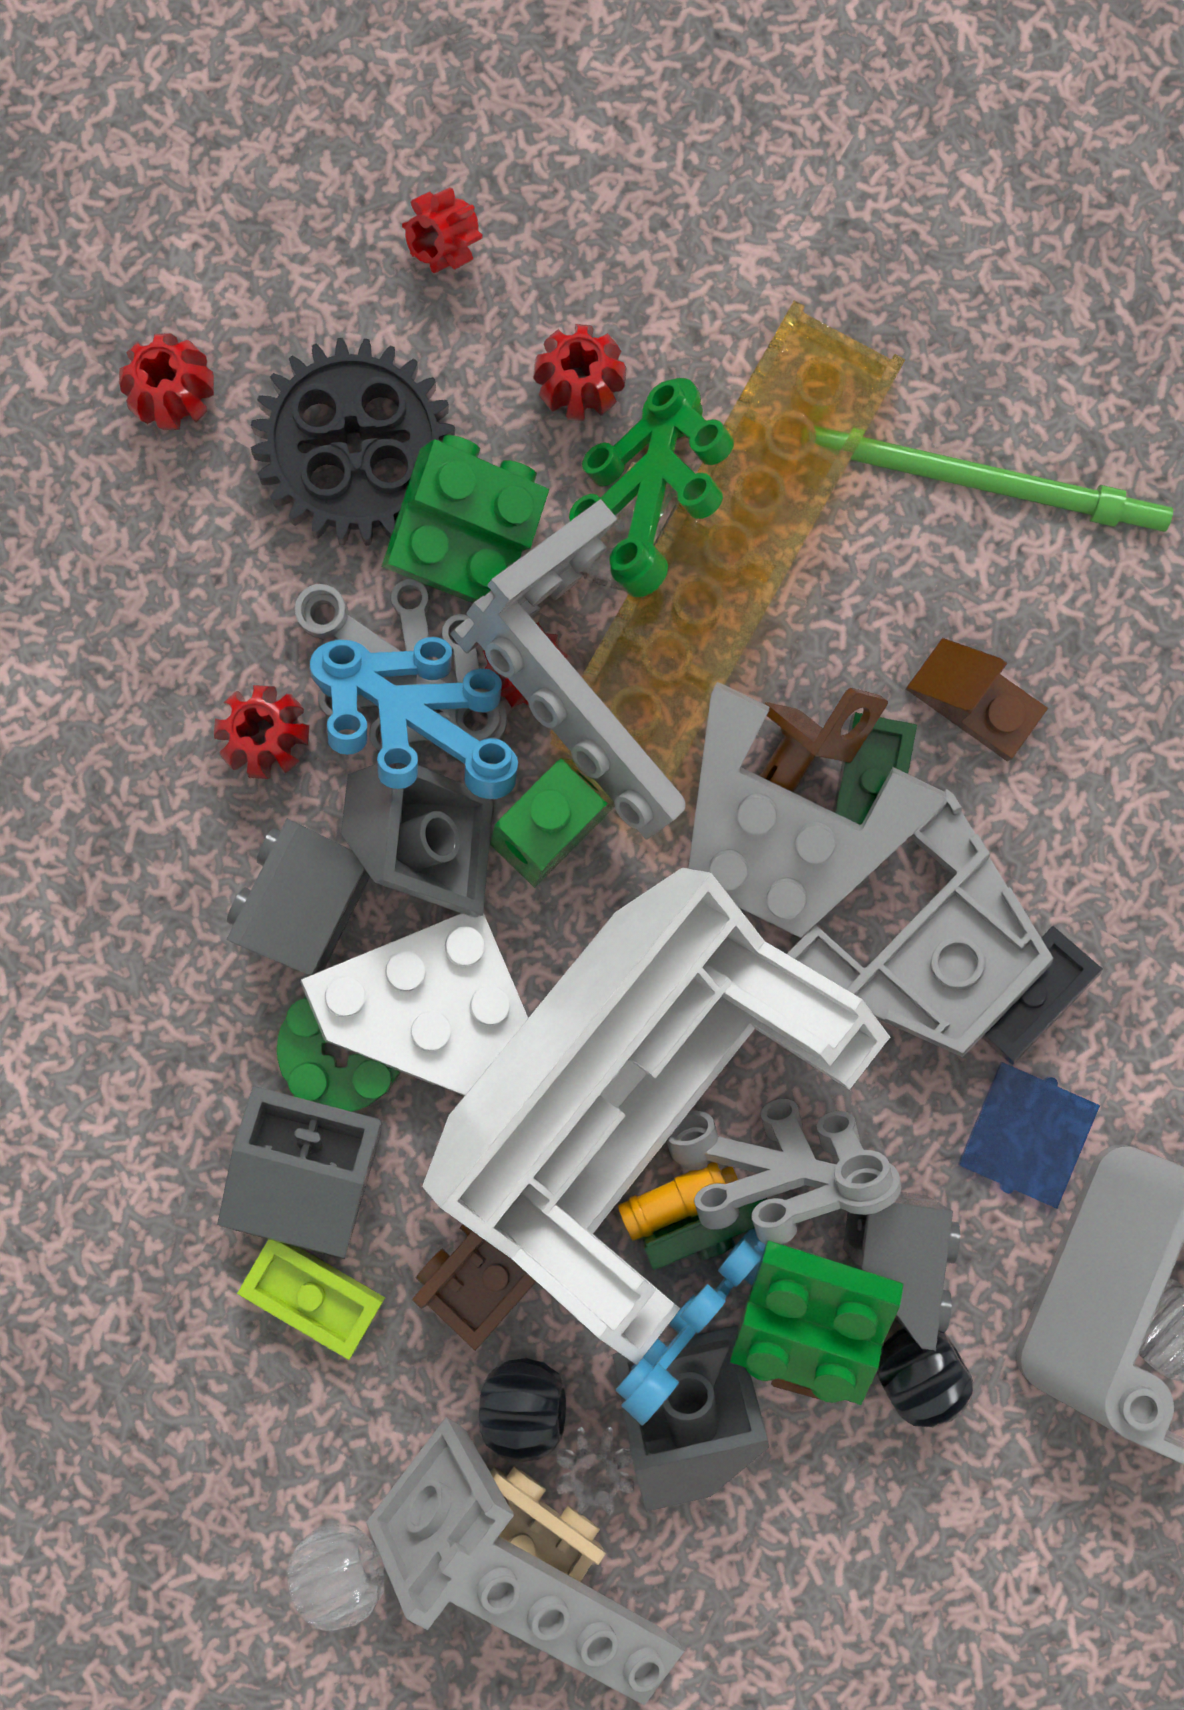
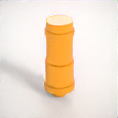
(670, 1201)

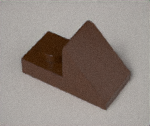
(975, 697)

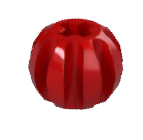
(598, 362)
(166, 381)
(243, 725)

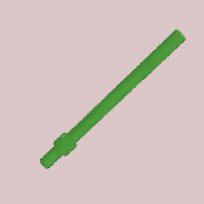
(1105, 505)

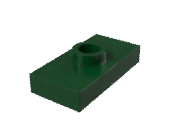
(691, 1237)

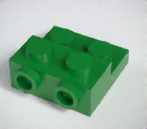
(463, 518)
(815, 1323)

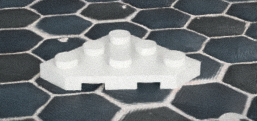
(423, 1003)

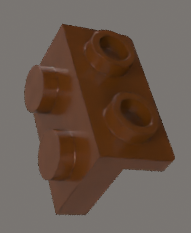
(472, 1287)

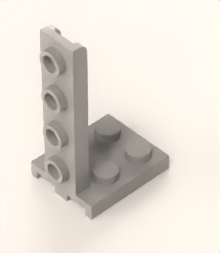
(549, 682)
(445, 1546)

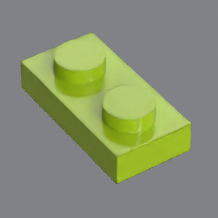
(311, 1296)

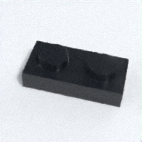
(1045, 999)

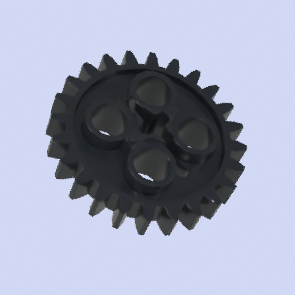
(347, 386)

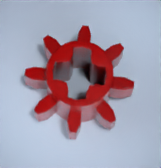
(442, 230)

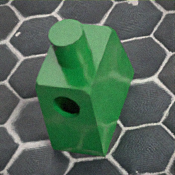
(550, 820)

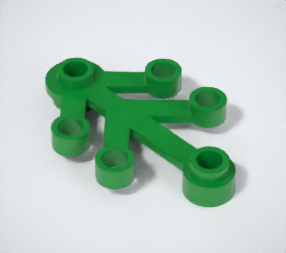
(668, 414)

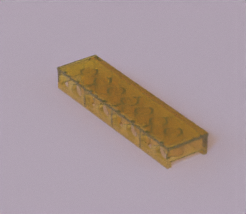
(728, 567)

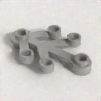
(414, 629)
(858, 1183)

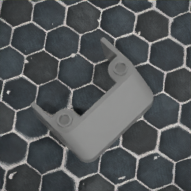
(1104, 1297)

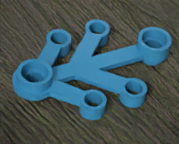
(348, 670)
(649, 1381)

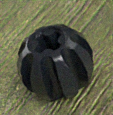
(924, 1383)
(522, 1410)

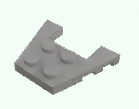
(778, 849)
(956, 959)

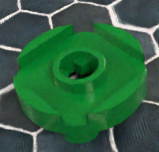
(317, 1075)

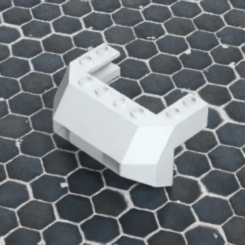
(610, 1076)

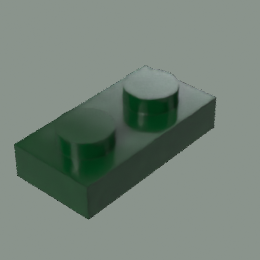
(860, 781)

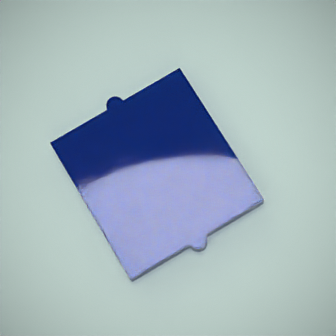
(1029, 1135)

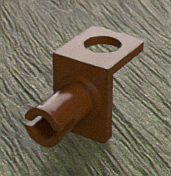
(806, 739)

